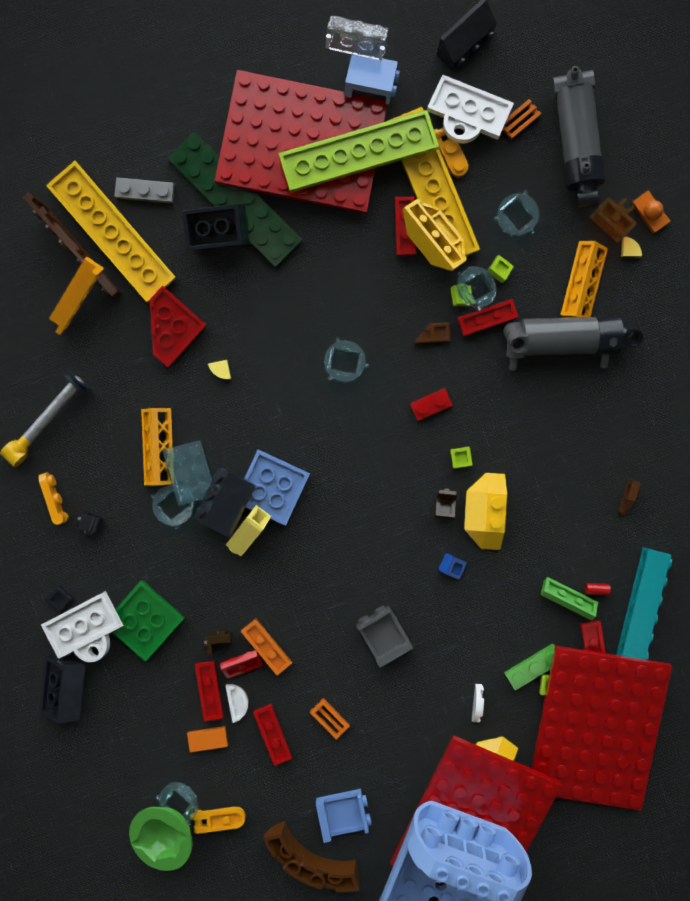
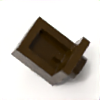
(445, 504)
(216, 637)

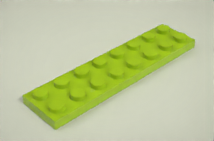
(358, 151)

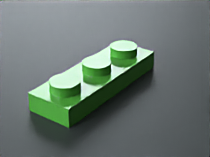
(569, 598)
(531, 667)

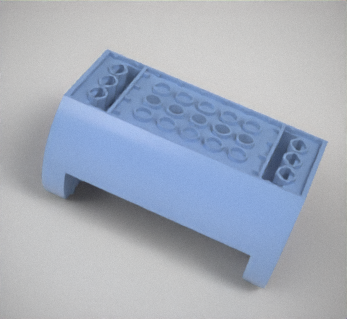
(463, 852)

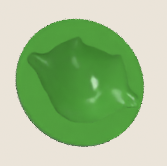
(161, 838)

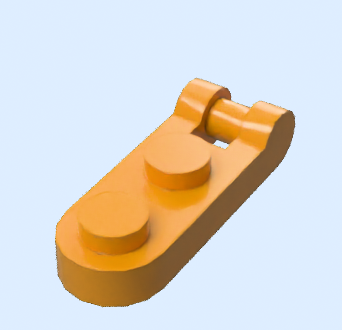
(452, 155)
(52, 498)
(219, 819)

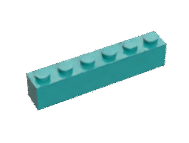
(644, 604)

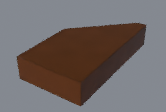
(435, 333)

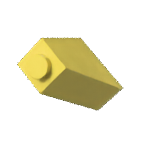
(248, 531)

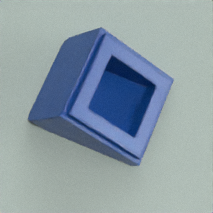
(452, 566)

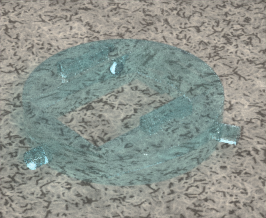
(530, 206)
(465, 294)
(348, 346)
(180, 518)
(186, 793)

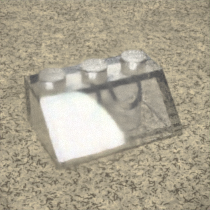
(356, 37)

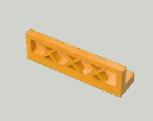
(582, 279)
(75, 294)
(151, 444)

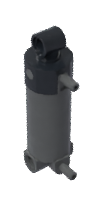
(580, 135)
(569, 337)

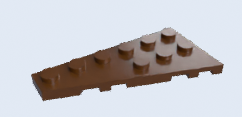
(68, 241)

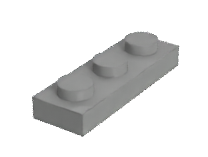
(144, 190)

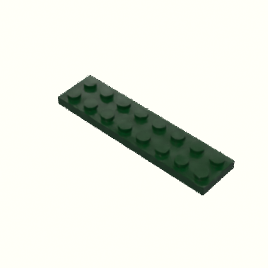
(265, 228)

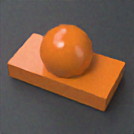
(650, 211)

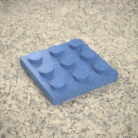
(276, 486)

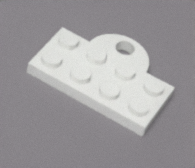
(469, 110)
(83, 628)

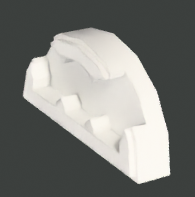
(237, 701)
(478, 703)

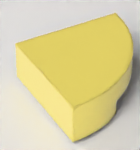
(630, 248)
(220, 369)

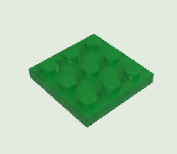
(146, 620)

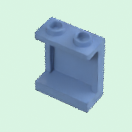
(372, 76)
(342, 813)

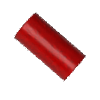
(597, 589)

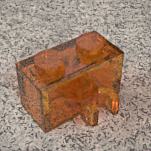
(614, 218)

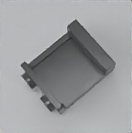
(384, 635)

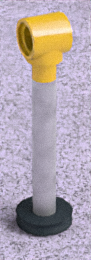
(16, 451)

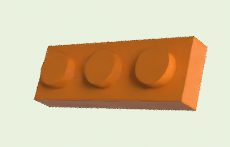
(266, 646)

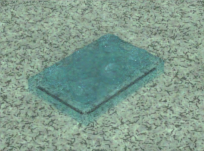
(188, 471)

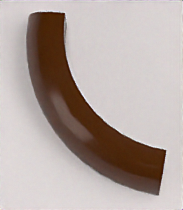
(309, 867)

